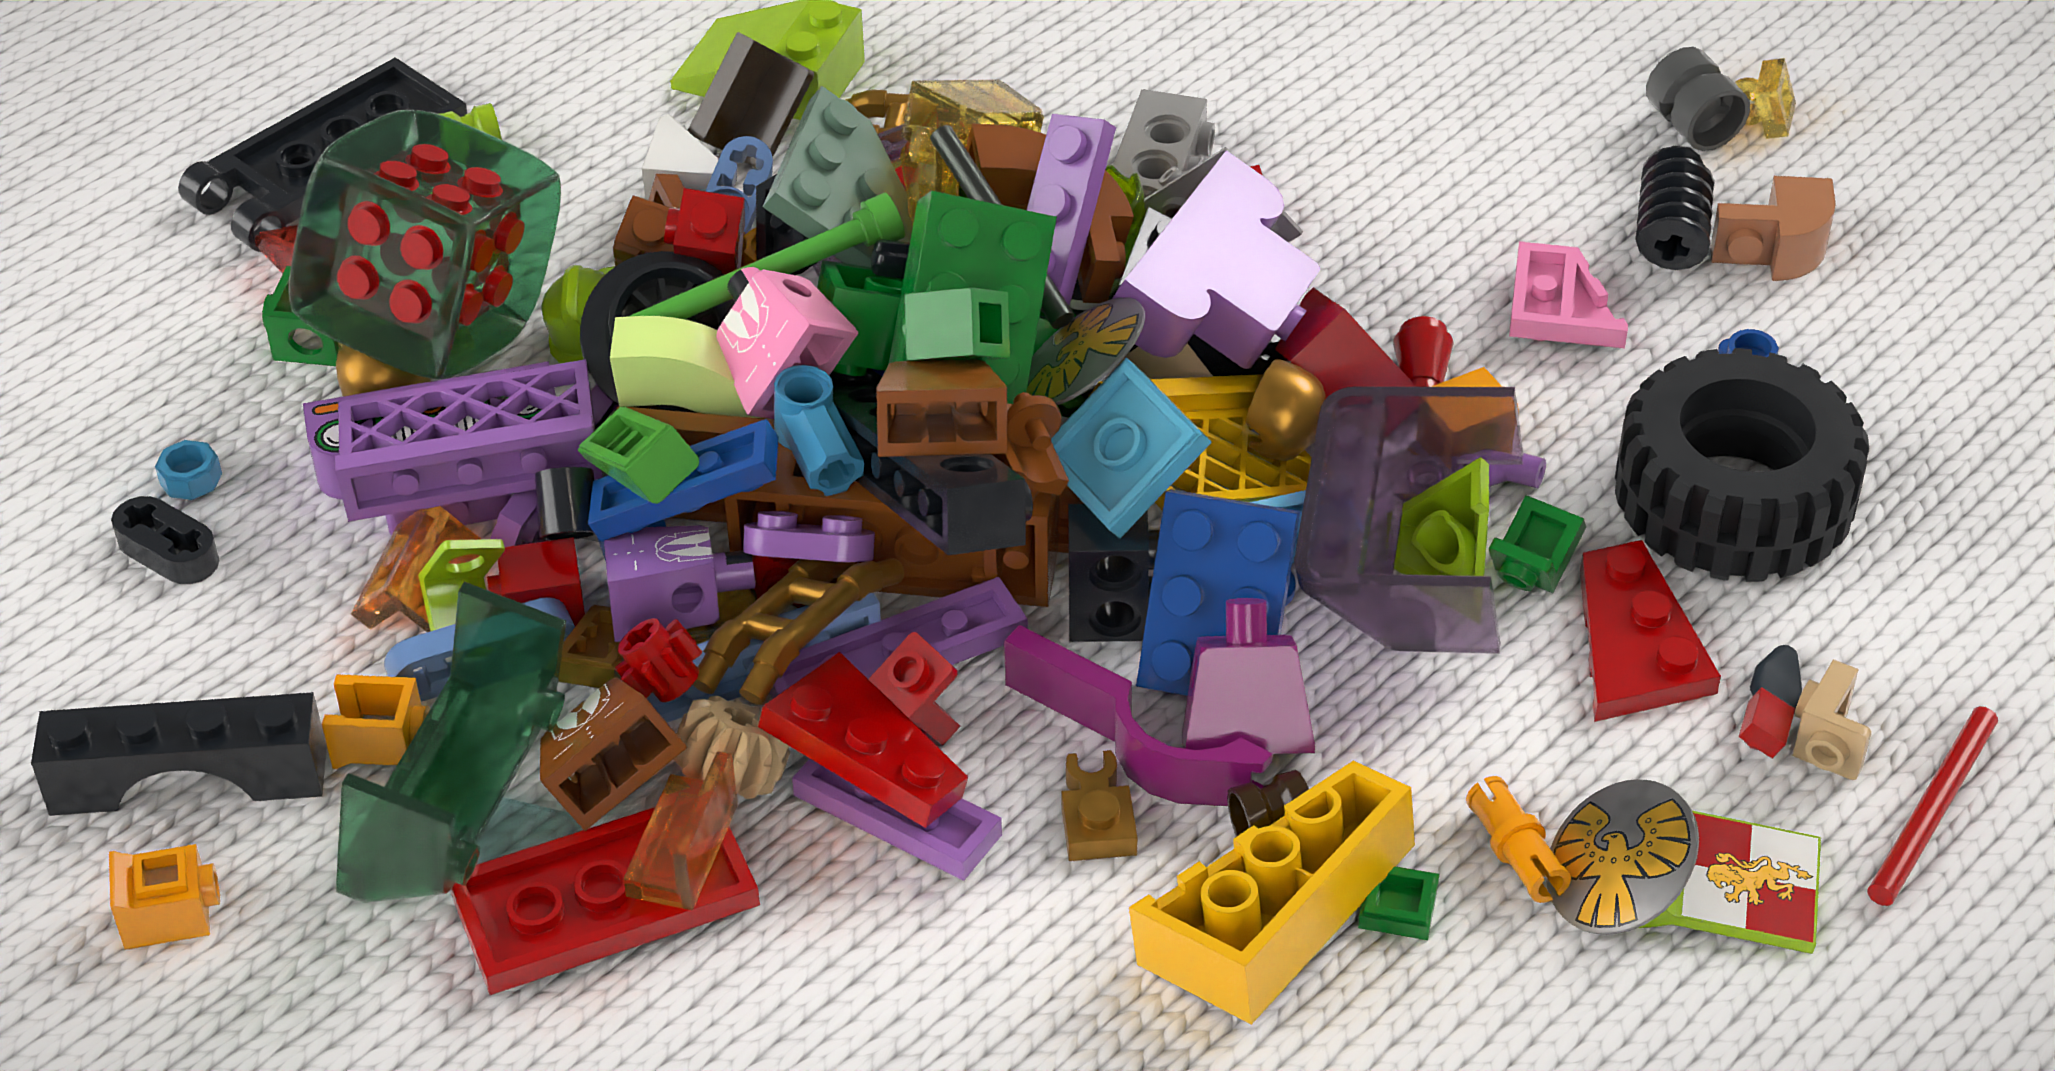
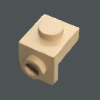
(1824, 731)

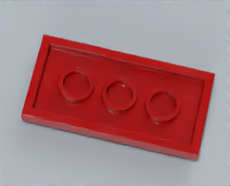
(570, 904)

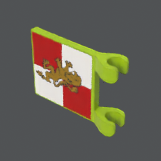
(1751, 884)

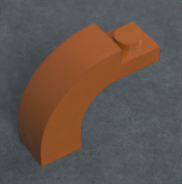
(1010, 162)

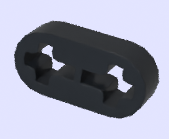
(156, 549)

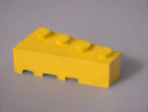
(1279, 896)

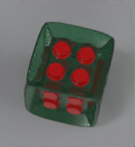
(423, 242)

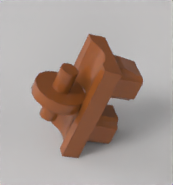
(1029, 445)

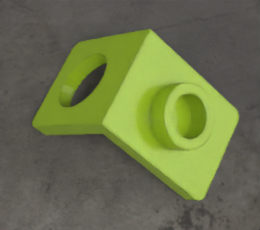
(442, 580)

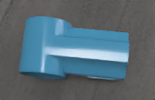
(814, 429)

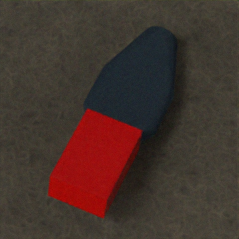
(1775, 695)

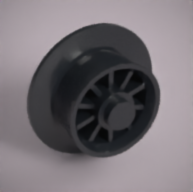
(632, 288)

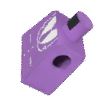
(670, 577)

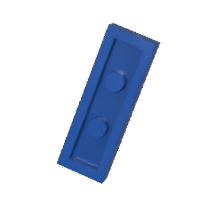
(726, 466)

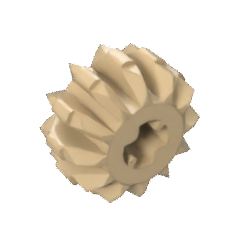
(733, 729)

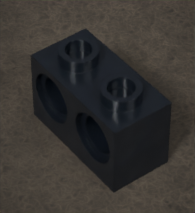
(1108, 578)

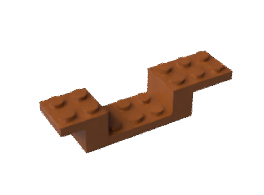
(928, 571)

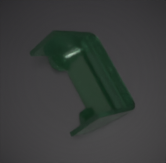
(429, 816)

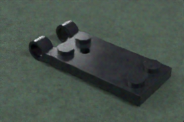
(281, 158)

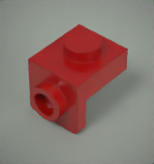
(914, 680)

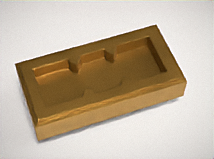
(591, 650)

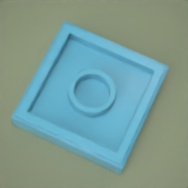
(1126, 447)

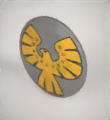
(1086, 350)
(1625, 856)

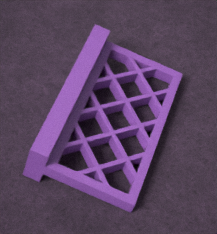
(455, 465)

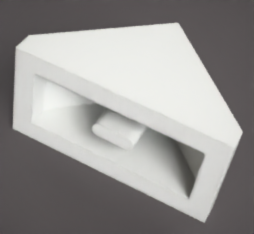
(679, 153)

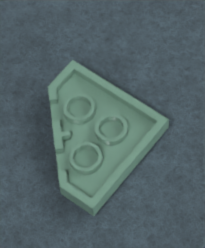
(831, 170)

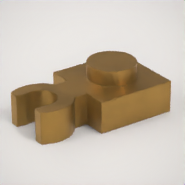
(1097, 812)

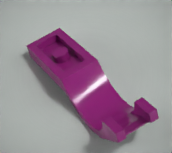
(1104, 704)

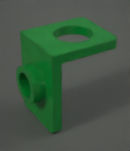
(282, 324)

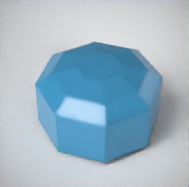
(188, 469)

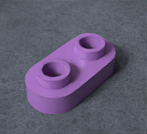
(835, 540)

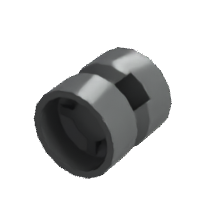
(1697, 98)

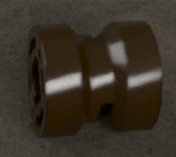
(1262, 807)

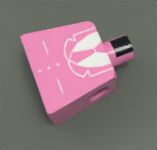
(775, 326)

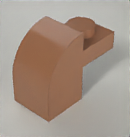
(1785, 234)

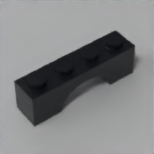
(259, 743)

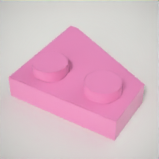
(1561, 299)

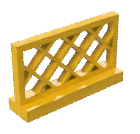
(1220, 411)

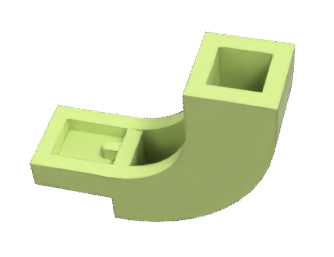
(672, 364)

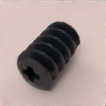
(1675, 208)

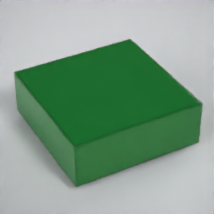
(1401, 904)

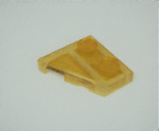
(922, 163)

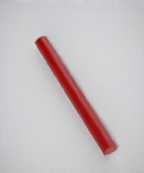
(1932, 806)

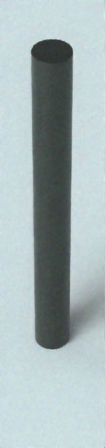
(977, 188)

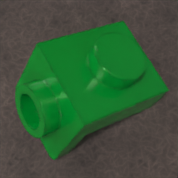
(1537, 546)

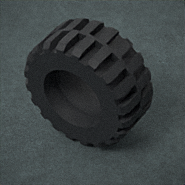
(1730, 516)

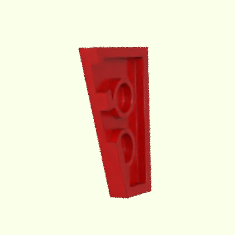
(1639, 635)
(865, 739)

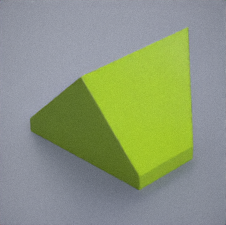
(1447, 526)

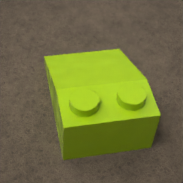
(810, 32)

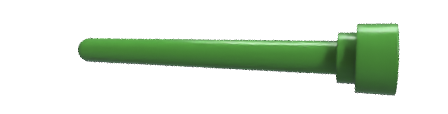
(873, 222)

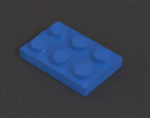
(1206, 555)

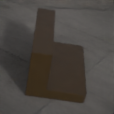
(751, 96)

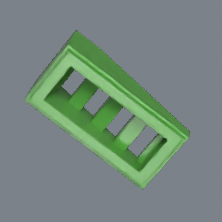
(640, 453)

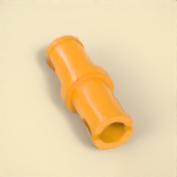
(1518, 839)

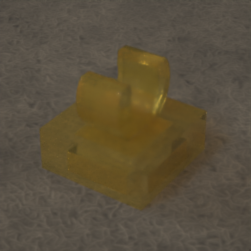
(1772, 98)

